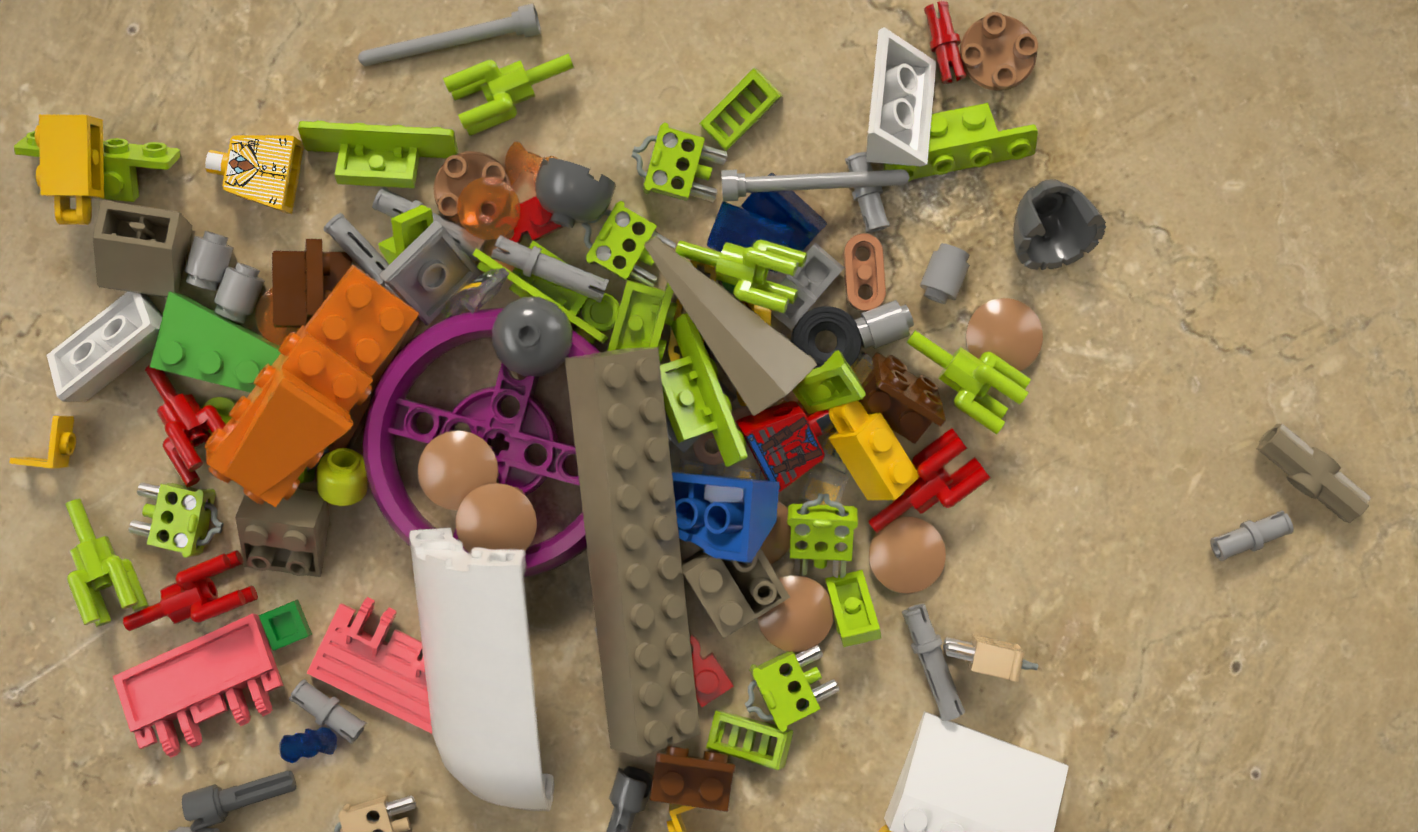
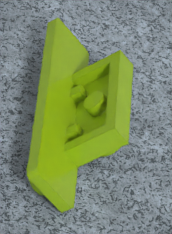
(968, 140)
(377, 152)
(119, 163)
(566, 299)
(642, 317)
(695, 396)

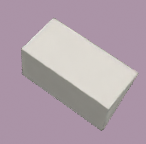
(900, 103)
(104, 347)

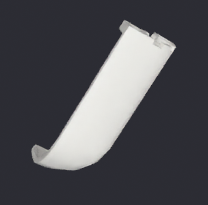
(479, 668)

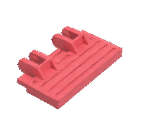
(372, 669)
(192, 681)

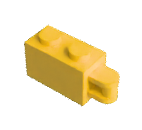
(70, 164)
(871, 452)

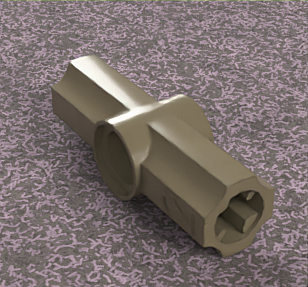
(1314, 473)

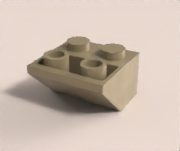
(140, 248)
(286, 536)
(734, 590)

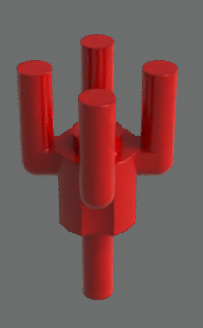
(184, 425)
(934, 480)
(195, 595)

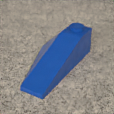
(725, 513)

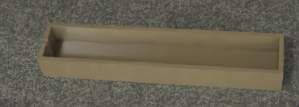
(633, 548)

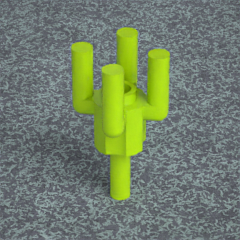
(501, 88)
(749, 270)
(974, 378)
(98, 570)

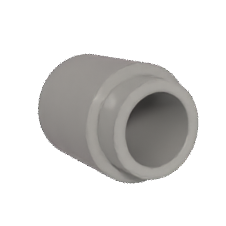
(208, 260)
(945, 273)
(238, 292)
(884, 324)

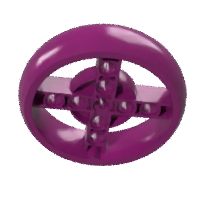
(394, 415)

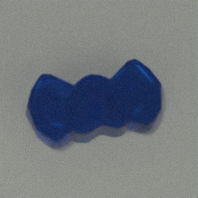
(307, 744)

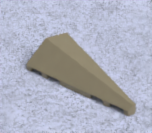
(751, 352)

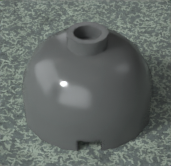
(572, 192)
(532, 336)

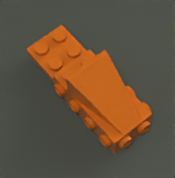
(309, 390)

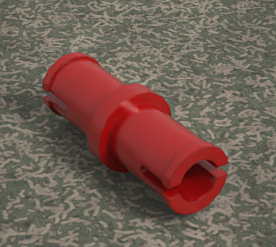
(945, 42)

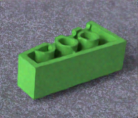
(209, 346)

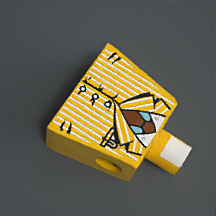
(260, 169)

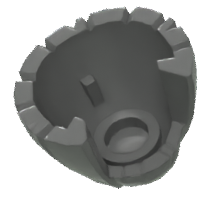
(1055, 225)

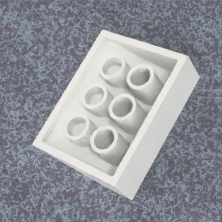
(973, 784)

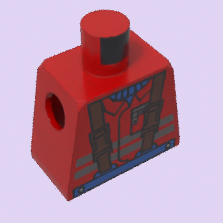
(785, 441)

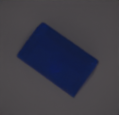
(789, 210)
(745, 228)

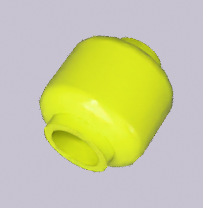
(342, 477)

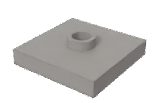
(430, 272)

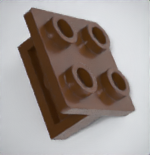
(304, 282)
(902, 398)
(692, 780)

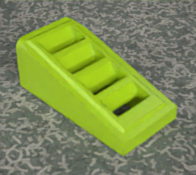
(768, 90)
(753, 726)

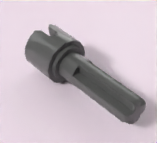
(628, 797)
(212, 803)

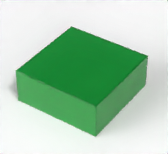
(285, 625)

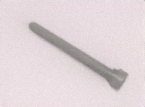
(523, 21)
(737, 185)

